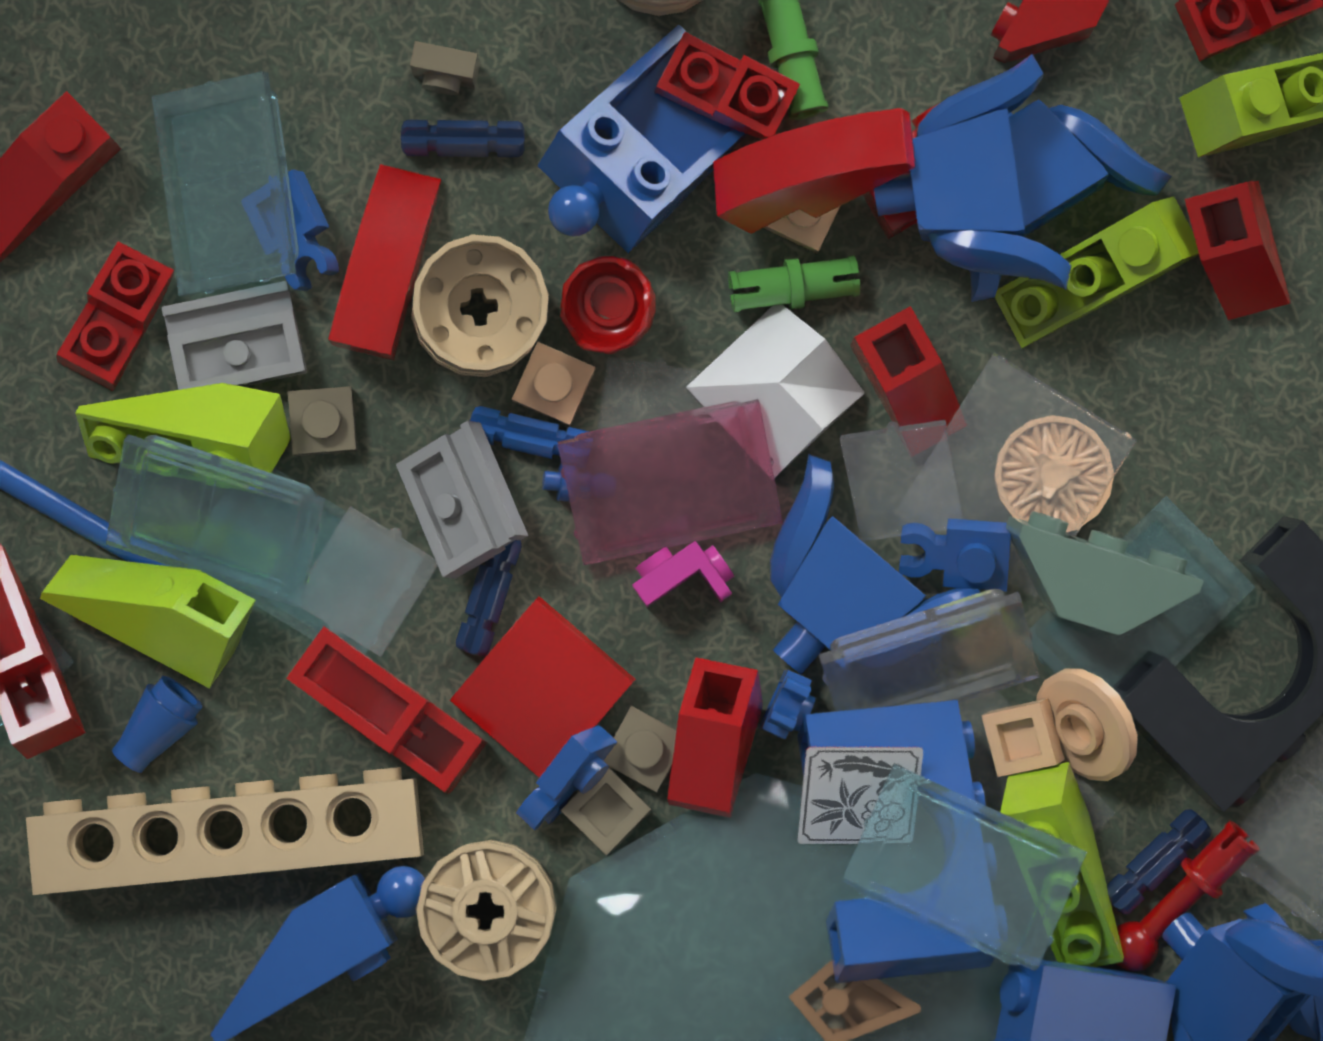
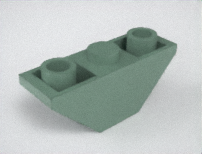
(1096, 578)

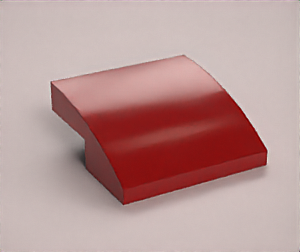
(541, 687)

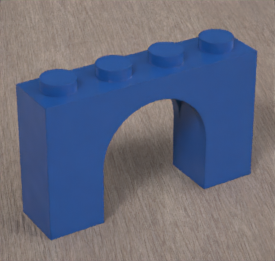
(862, 934)
(1082, 1004)

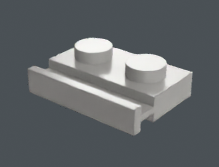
(235, 338)
(461, 500)

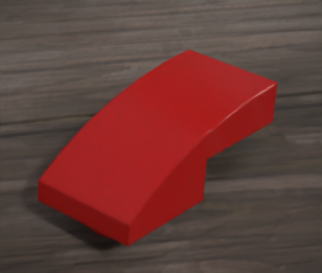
(1224, 24)
(725, 88)
(115, 316)

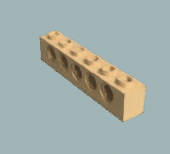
(62, 864)

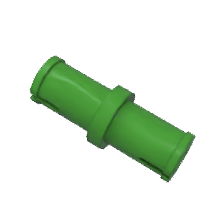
(794, 56)
(794, 283)

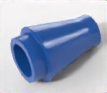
(158, 721)

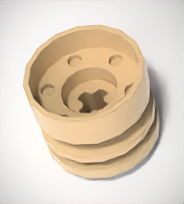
(504, 278)
(514, 881)

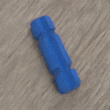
(522, 432)

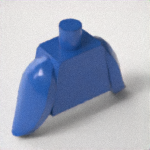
(1061, 162)
(969, 182)
(840, 581)
(1239, 978)

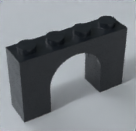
(1228, 752)

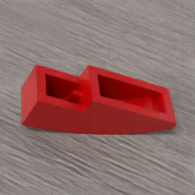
(812, 168)
(385, 262)
(32, 687)
(386, 710)

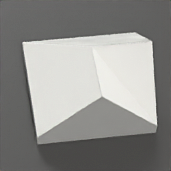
(790, 373)

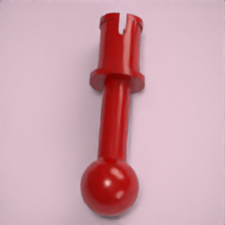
(1204, 875)

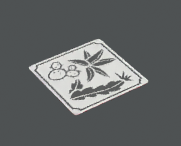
(844, 788)

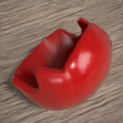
(614, 290)

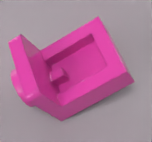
(665, 572)

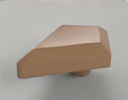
(863, 1005)

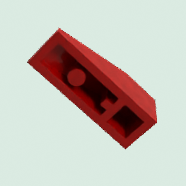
(48, 167)

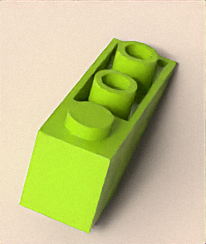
(1255, 105)
(1101, 271)
(214, 418)
(156, 609)
(1054, 804)

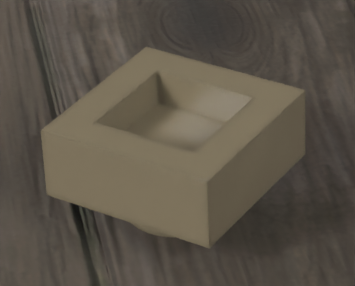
(444, 68)
(322, 421)
(643, 749)
(607, 812)

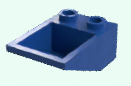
(631, 155)
(321, 940)

